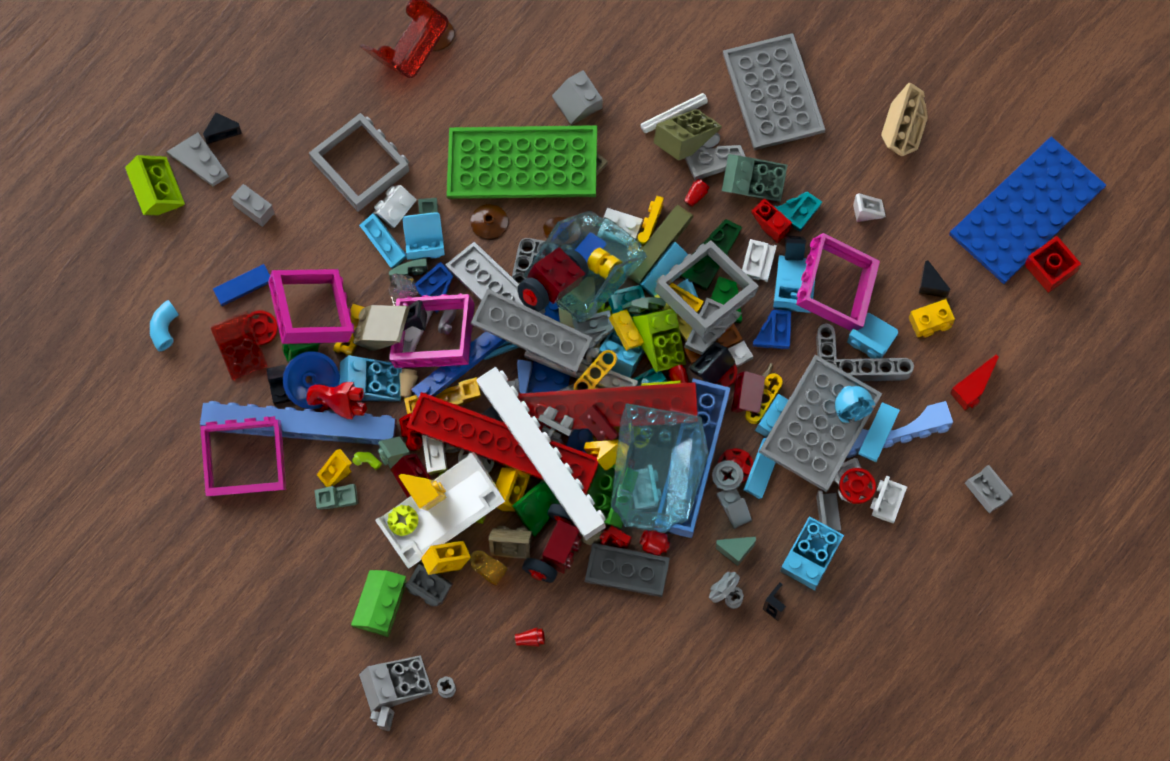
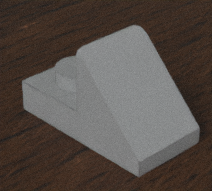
(734, 507)

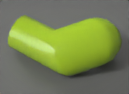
(368, 457)

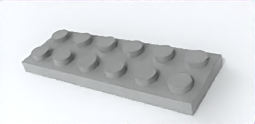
(479, 271)
(531, 330)

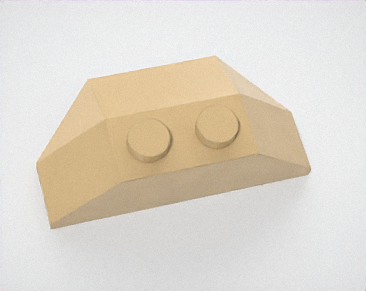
(905, 121)

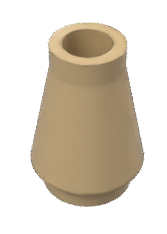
(407, 382)

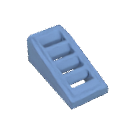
(524, 374)

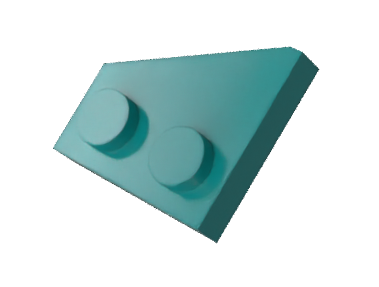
(800, 209)

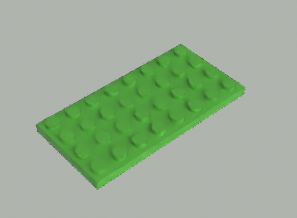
(522, 162)

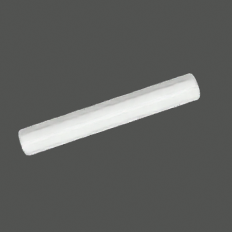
(687, 106)

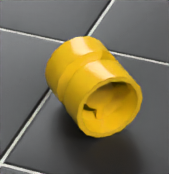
(602, 262)

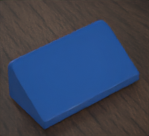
(589, 244)

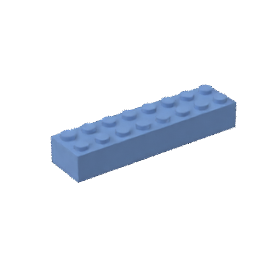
(711, 407)

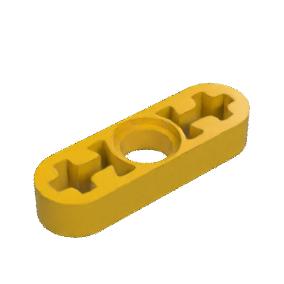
(775, 389)

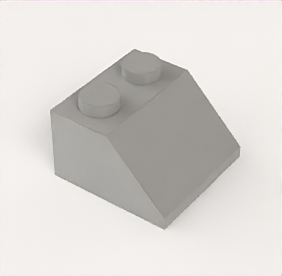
(577, 98)

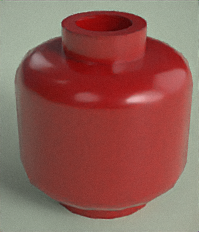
(654, 542)

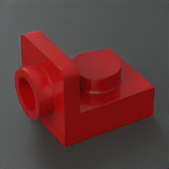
(618, 537)

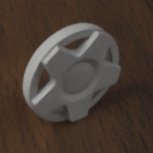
(724, 586)

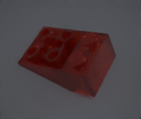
(238, 353)

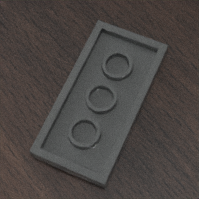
(627, 570)

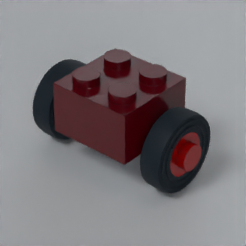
(552, 278)
(559, 549)

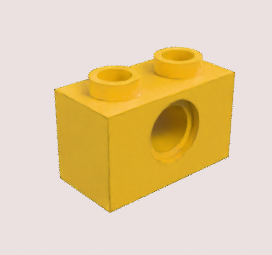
(445, 557)

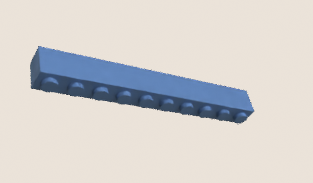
(304, 424)

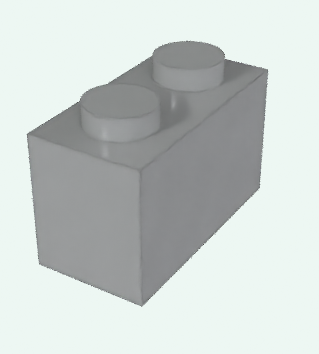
(252, 205)

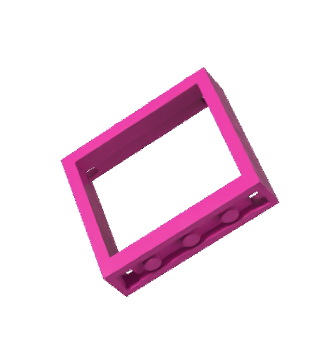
(865, 287)
(313, 334)
(443, 357)
(248, 423)

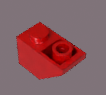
(771, 220)

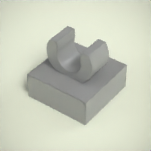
(383, 718)

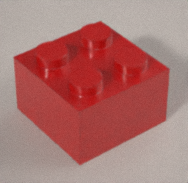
(1052, 264)

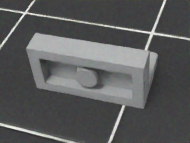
(828, 510)

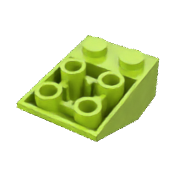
(661, 338)

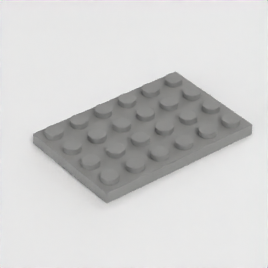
(773, 91)
(809, 432)

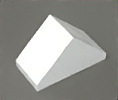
(868, 208)

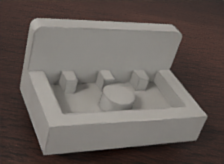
(989, 489)

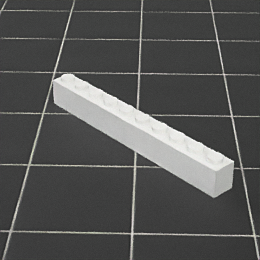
(541, 454)

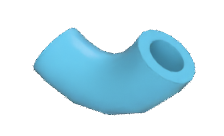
(159, 326)

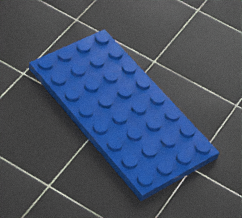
(1027, 209)

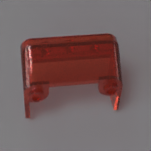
(416, 42)

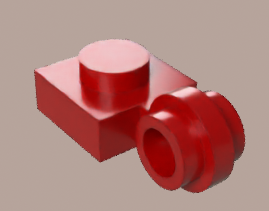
(413, 442)

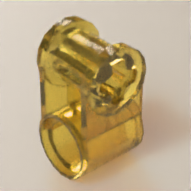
(490, 569)

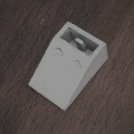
(395, 682)

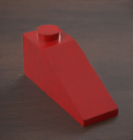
(970, 389)

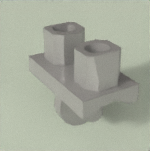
(564, 427)

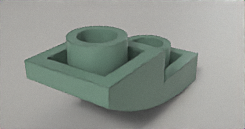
(414, 267)
(642, 304)

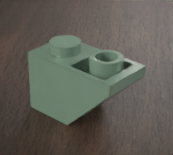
(392, 451)

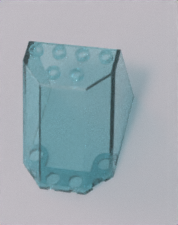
(593, 290)
(657, 467)

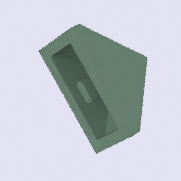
(736, 548)

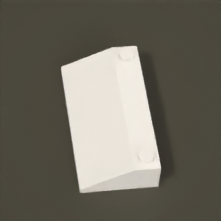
(469, 498)

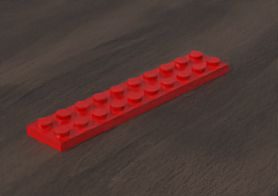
(611, 401)
(489, 438)

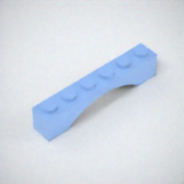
(933, 419)

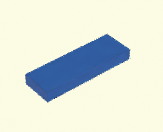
(242, 285)

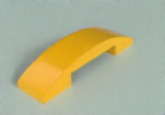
(458, 395)

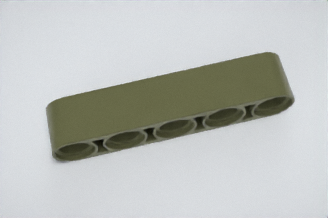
(659, 242)

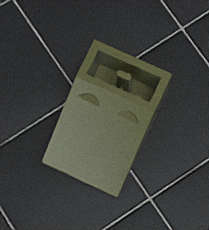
(685, 133)

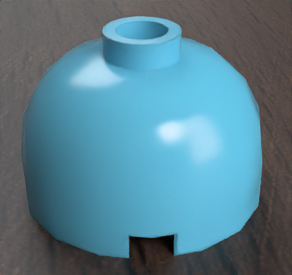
(853, 402)

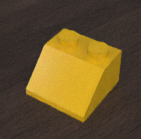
(424, 491)

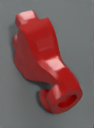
(341, 399)

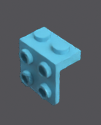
(423, 236)
(874, 337)

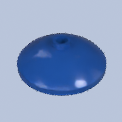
(313, 364)

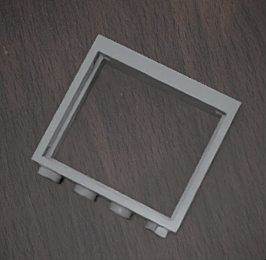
(381, 185)
(688, 314)

